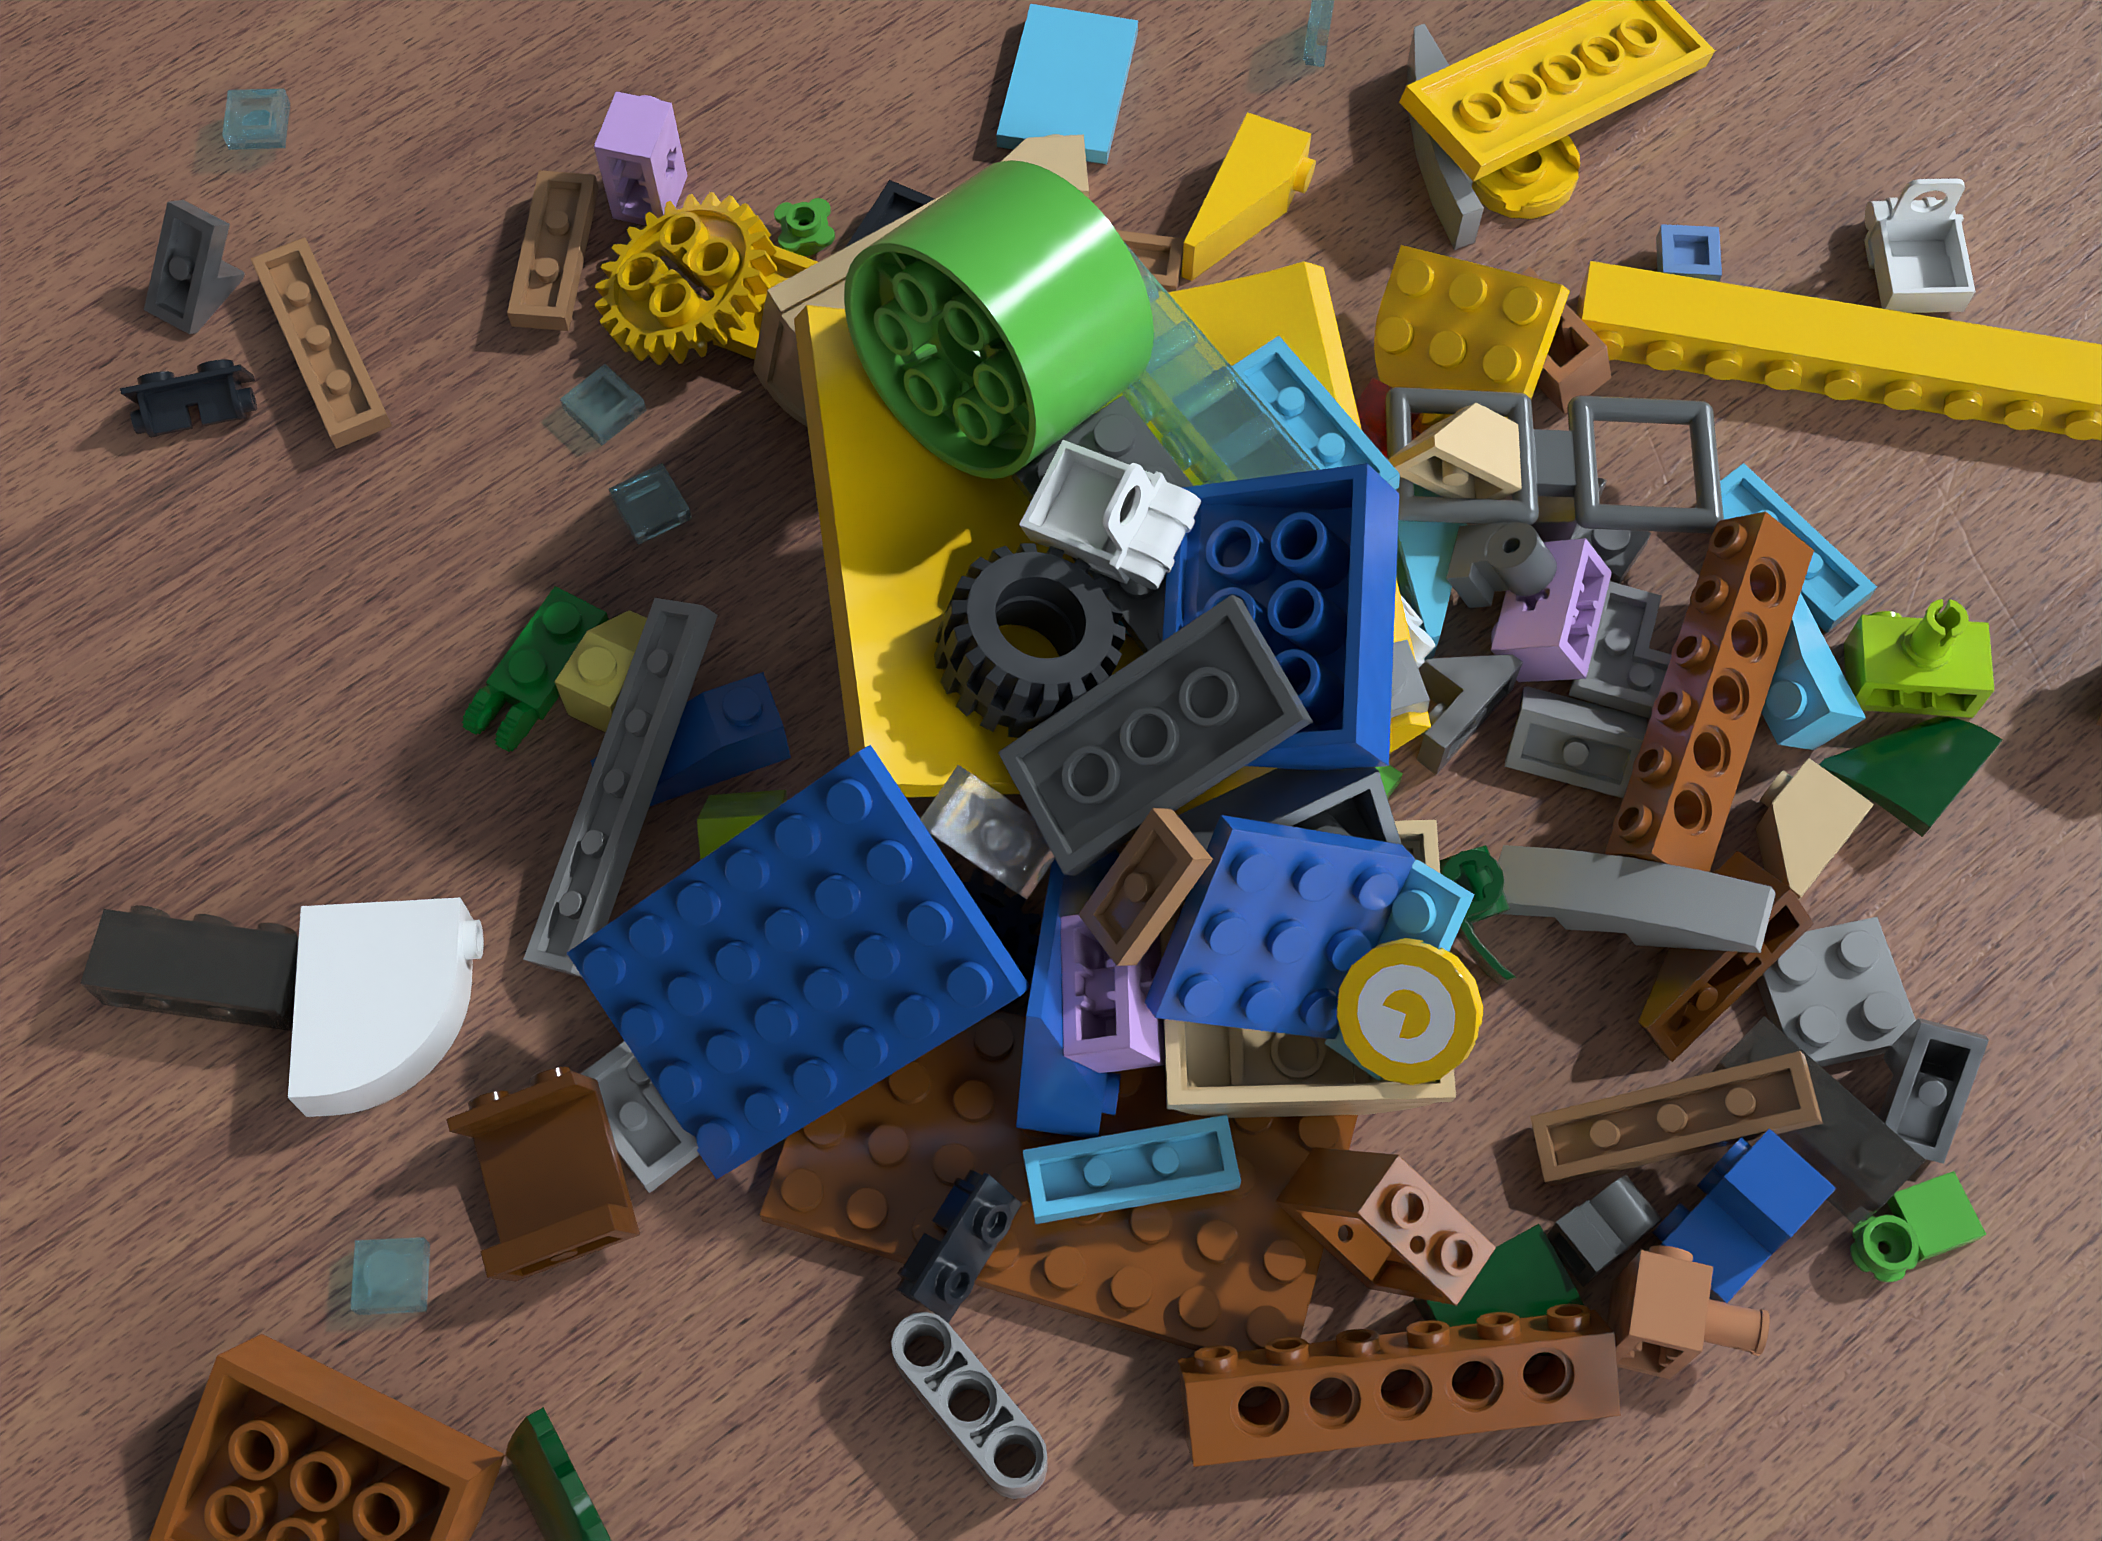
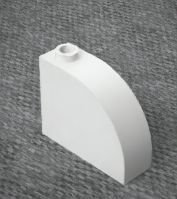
(377, 999)

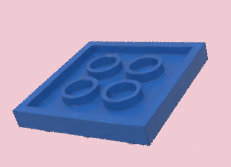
(1276, 927)

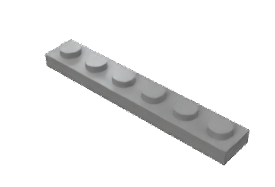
(621, 782)

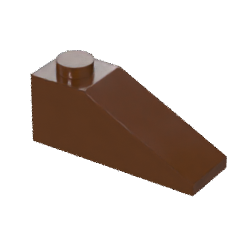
(1703, 983)

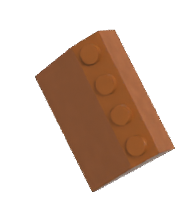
(318, 1457)

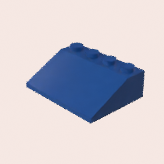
(1320, 582)
(1054, 1090)

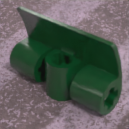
(1484, 878)

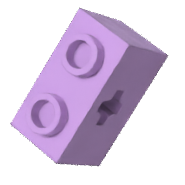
(640, 157)
(1559, 624)
(1105, 1006)

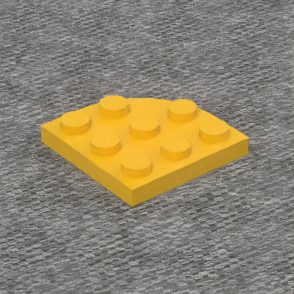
(1463, 326)

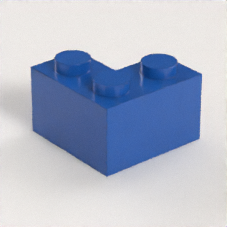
(1750, 1210)

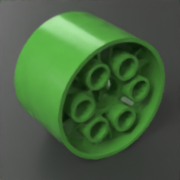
(999, 318)

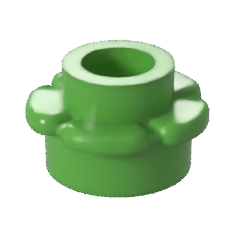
(1901, 1242)

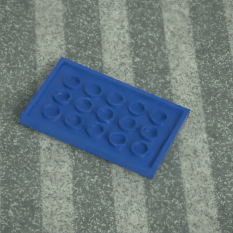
(798, 964)

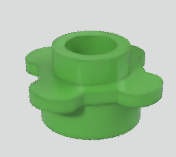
(809, 238)

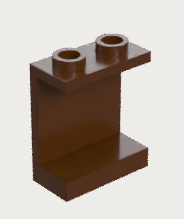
(548, 1173)

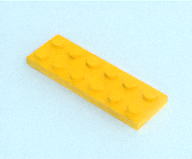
(1553, 80)

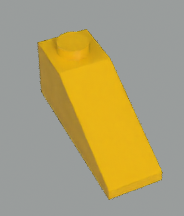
(1249, 191)

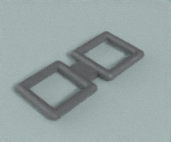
(1562, 461)

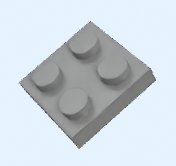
(1838, 993)

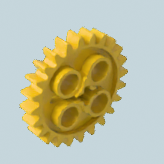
(656, 308)

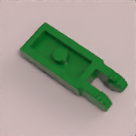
(531, 667)

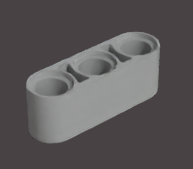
(960, 1371)

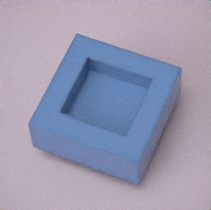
(1689, 251)

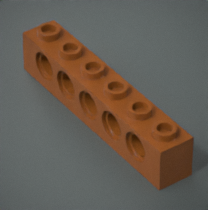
(1712, 694)
(1572, 1387)

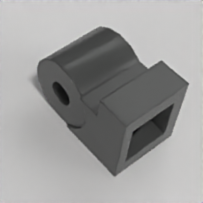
(1499, 559)
(1602, 1229)

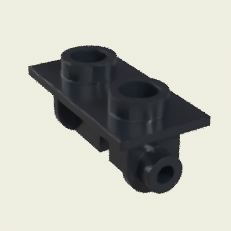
(167, 398)
(944, 1271)

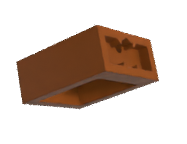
(1397, 1224)

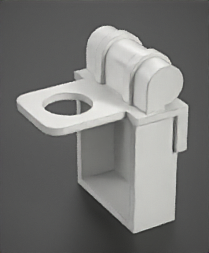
(1920, 249)
(1110, 515)

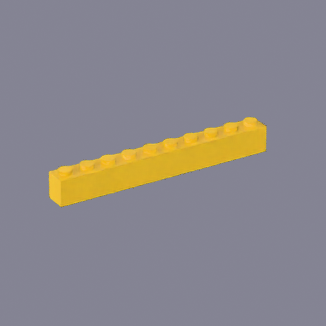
(1845, 350)

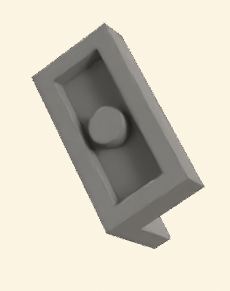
(1575, 741)

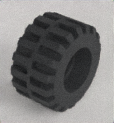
(1038, 594)

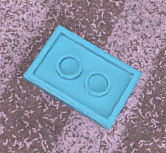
(1068, 78)

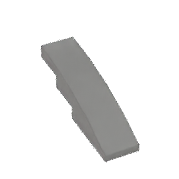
(1445, 181)
(1637, 897)

